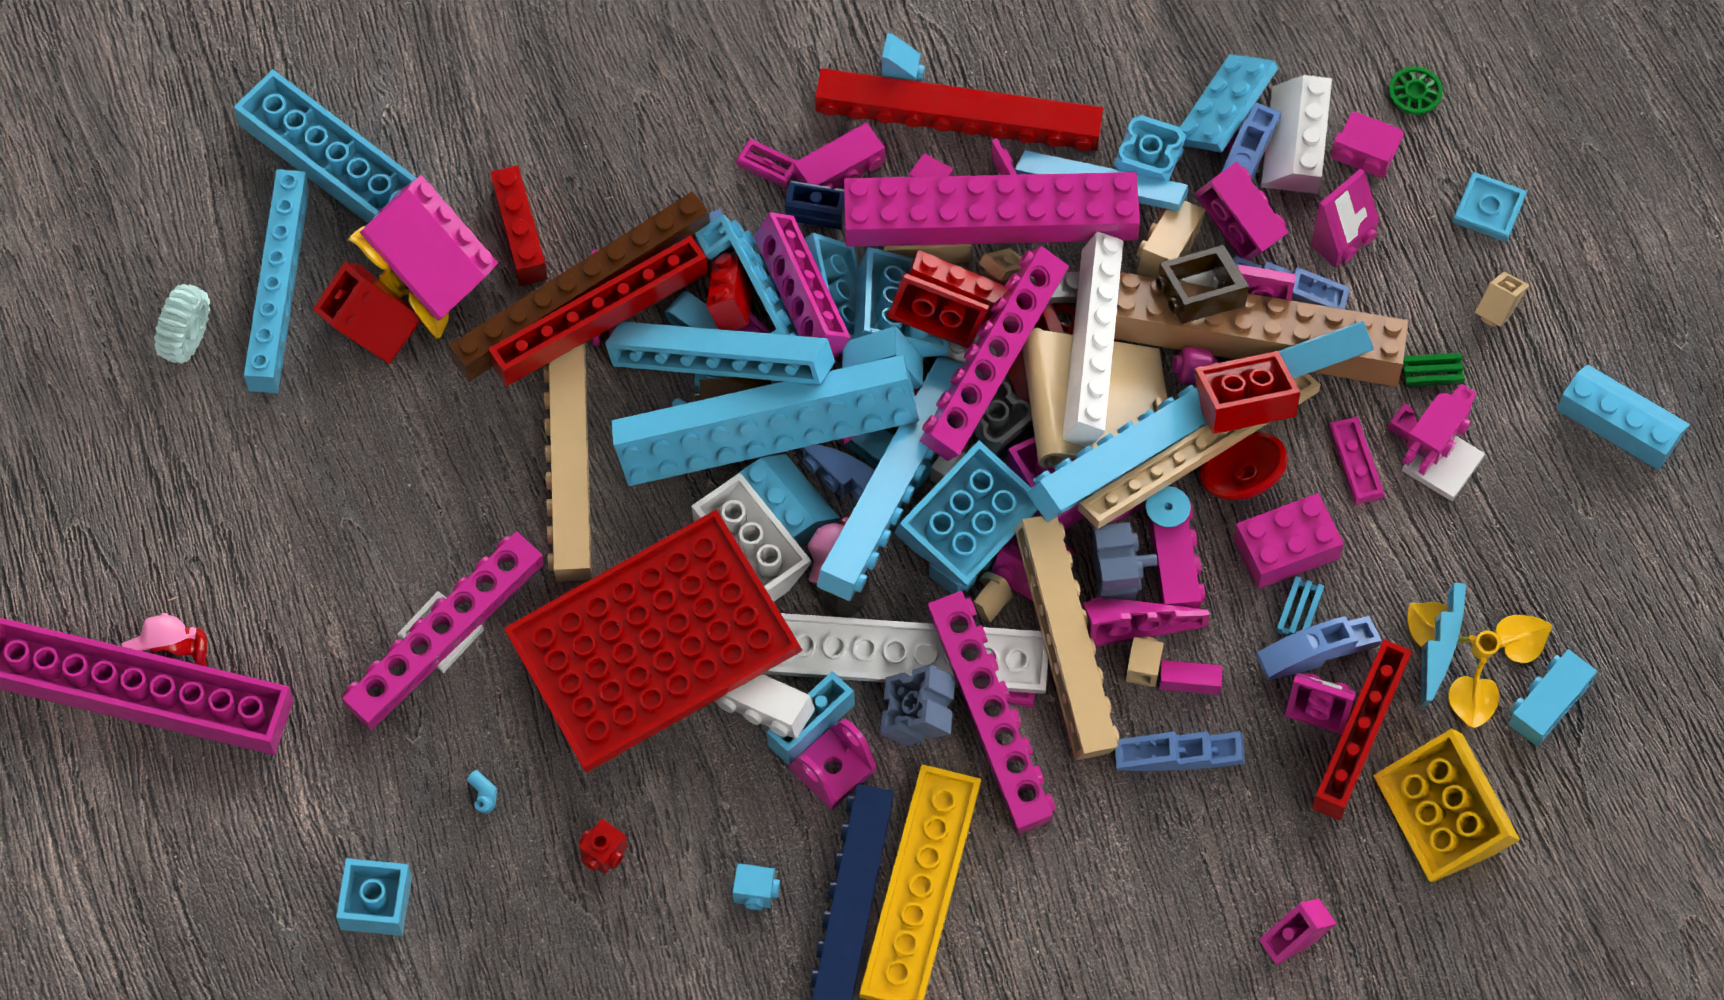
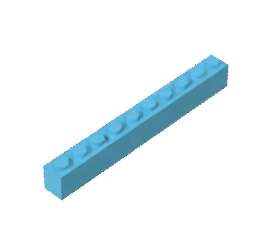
(885, 493)

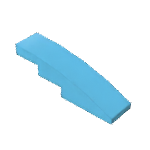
(1438, 653)

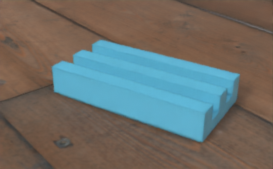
(1307, 587)

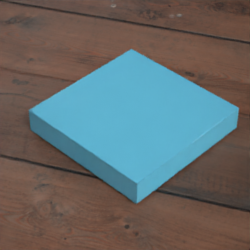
(1489, 206)

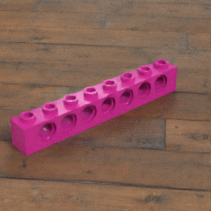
(1047, 272)
(373, 710)
(1023, 814)

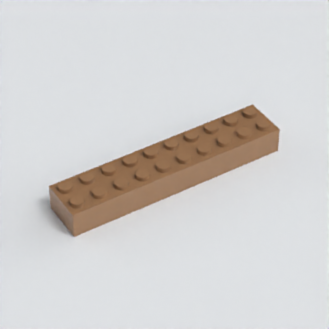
(1257, 328)

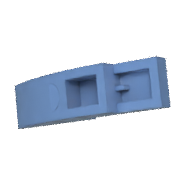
(1253, 138)
(839, 470)
(1318, 643)

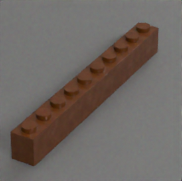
(634, 247)

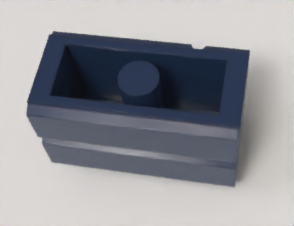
(815, 205)

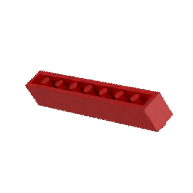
(598, 311)

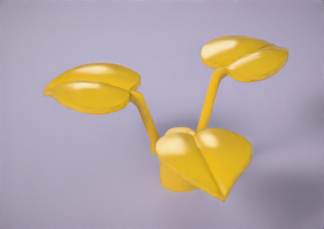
(395, 284)
(1474, 698)

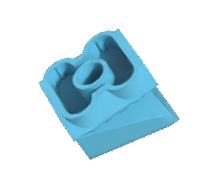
(1150, 148)

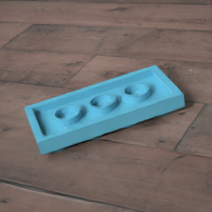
(1227, 102)

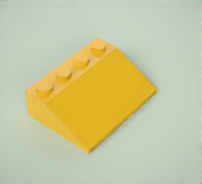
(1446, 806)

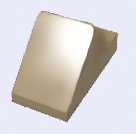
(1000, 265)

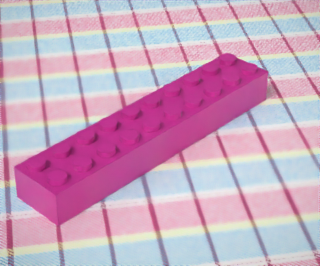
(990, 209)
(143, 687)

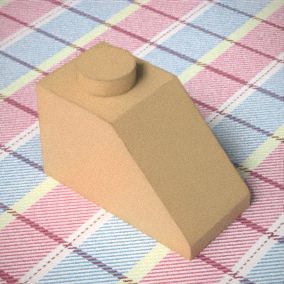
(1501, 299)

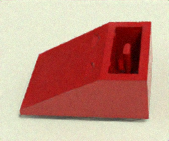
(367, 311)

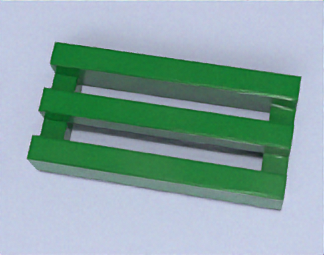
(1432, 365)

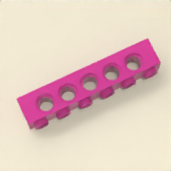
(800, 281)

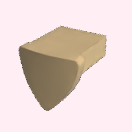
(992, 597)

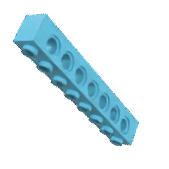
(277, 281)

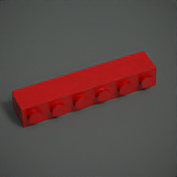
(1361, 730)

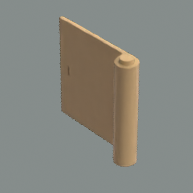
(1134, 388)

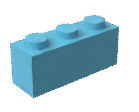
(1551, 697)
(831, 701)

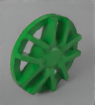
(1415, 90)

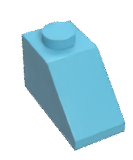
(901, 60)

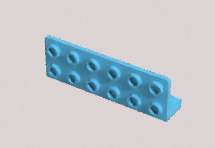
(724, 233)

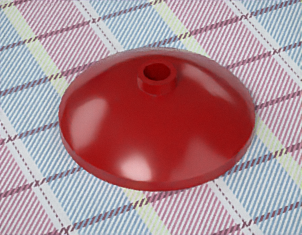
(1245, 467)

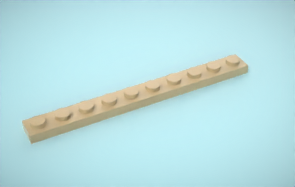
(1170, 466)

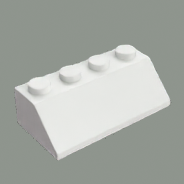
(1298, 143)
(759, 534)

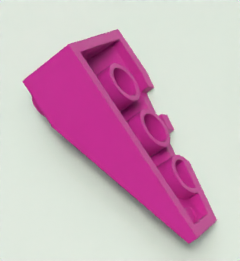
(1122, 620)

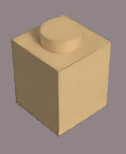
(1144, 661)

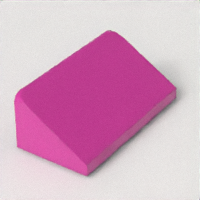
(1190, 677)

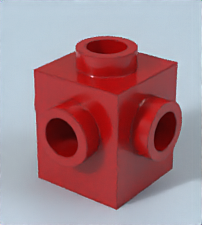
(602, 847)

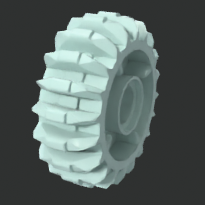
(182, 323)

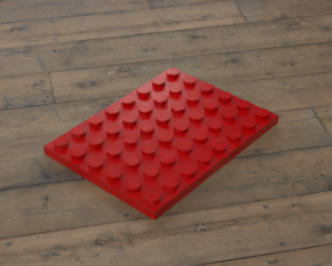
(652, 640)

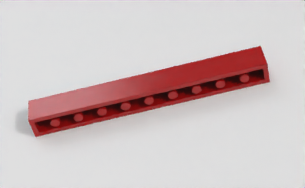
(958, 109)

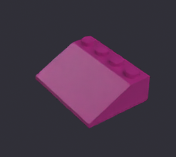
(429, 247)

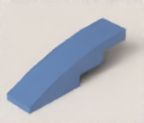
(1308, 286)
(1179, 752)

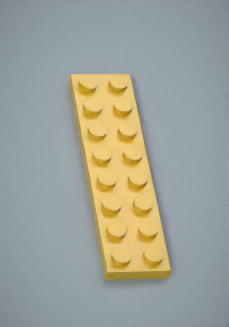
(921, 886)

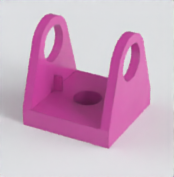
(839, 746)

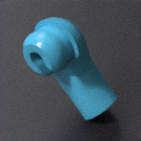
(486, 792)

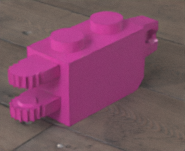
(1439, 427)

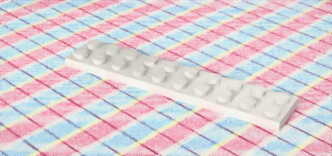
(885, 648)

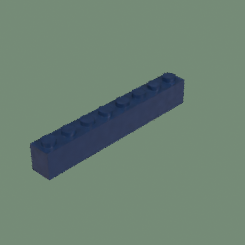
(852, 894)

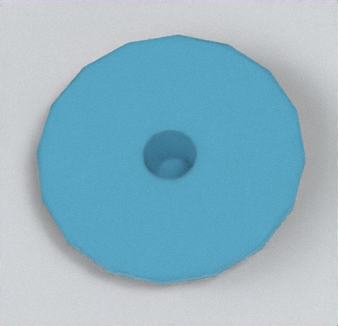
(1168, 507)

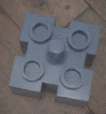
(1116, 562)
(918, 705)

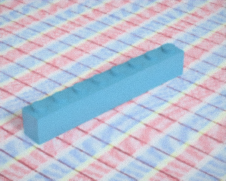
(720, 352)
(1117, 455)

